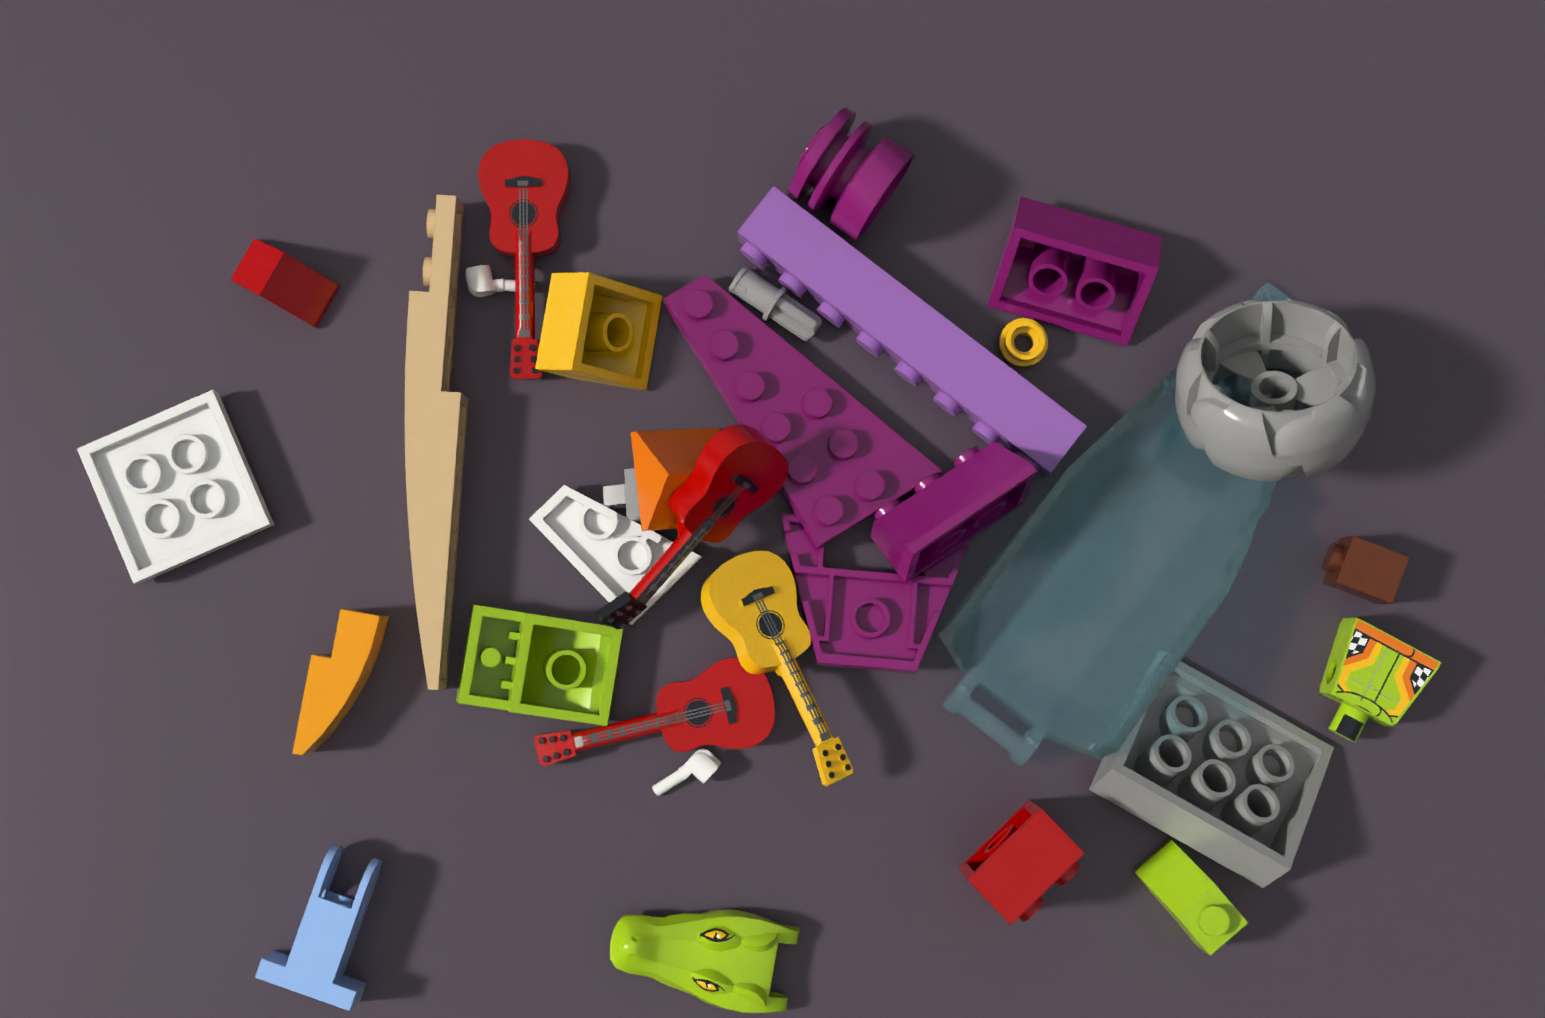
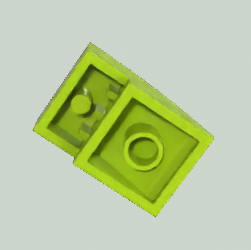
(539, 665)

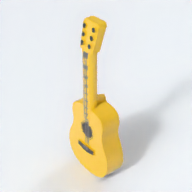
(757, 610)

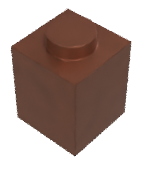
(1364, 569)

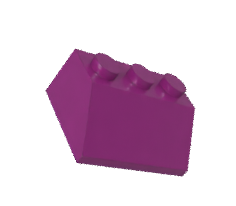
(1075, 271)
(951, 508)

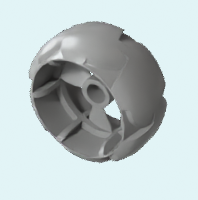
(1269, 436)

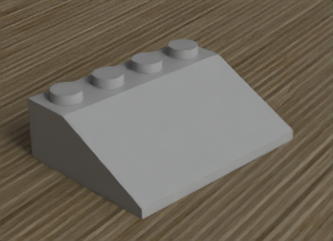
(1218, 775)

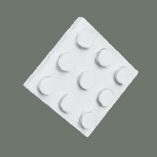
(175, 487)

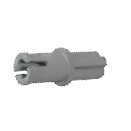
(775, 304)

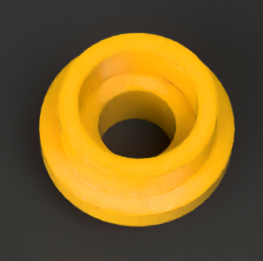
(1034, 332)

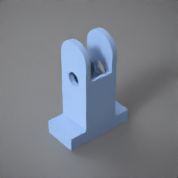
(324, 940)

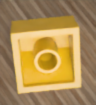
(598, 330)

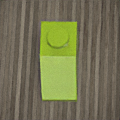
(1190, 897)

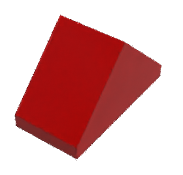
(285, 282)

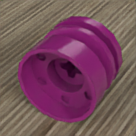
(850, 173)

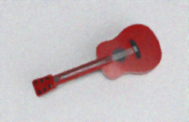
(525, 191)
(716, 708)

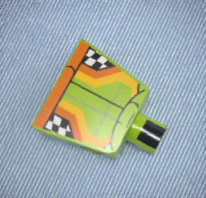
(1372, 677)

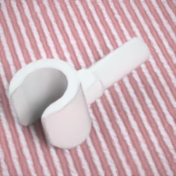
(481, 282)
(700, 764)

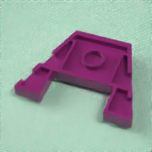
(867, 615)

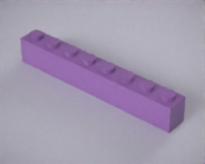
(908, 332)

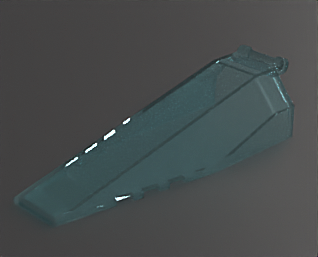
(1106, 582)

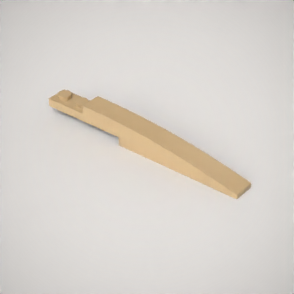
(435, 438)

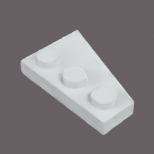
(605, 544)

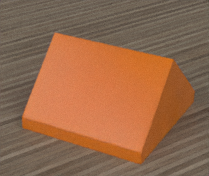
(661, 465)

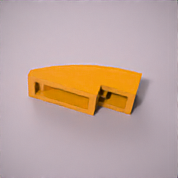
(338, 678)

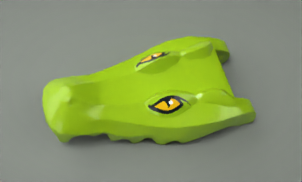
(711, 955)

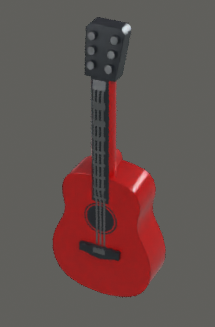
(729, 480)

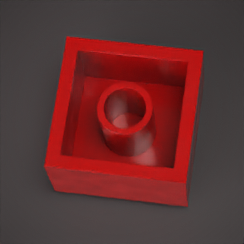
(1022, 863)

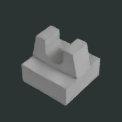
(624, 496)

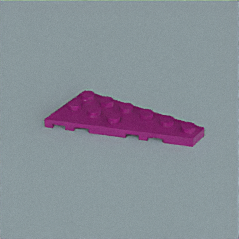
(835, 448)

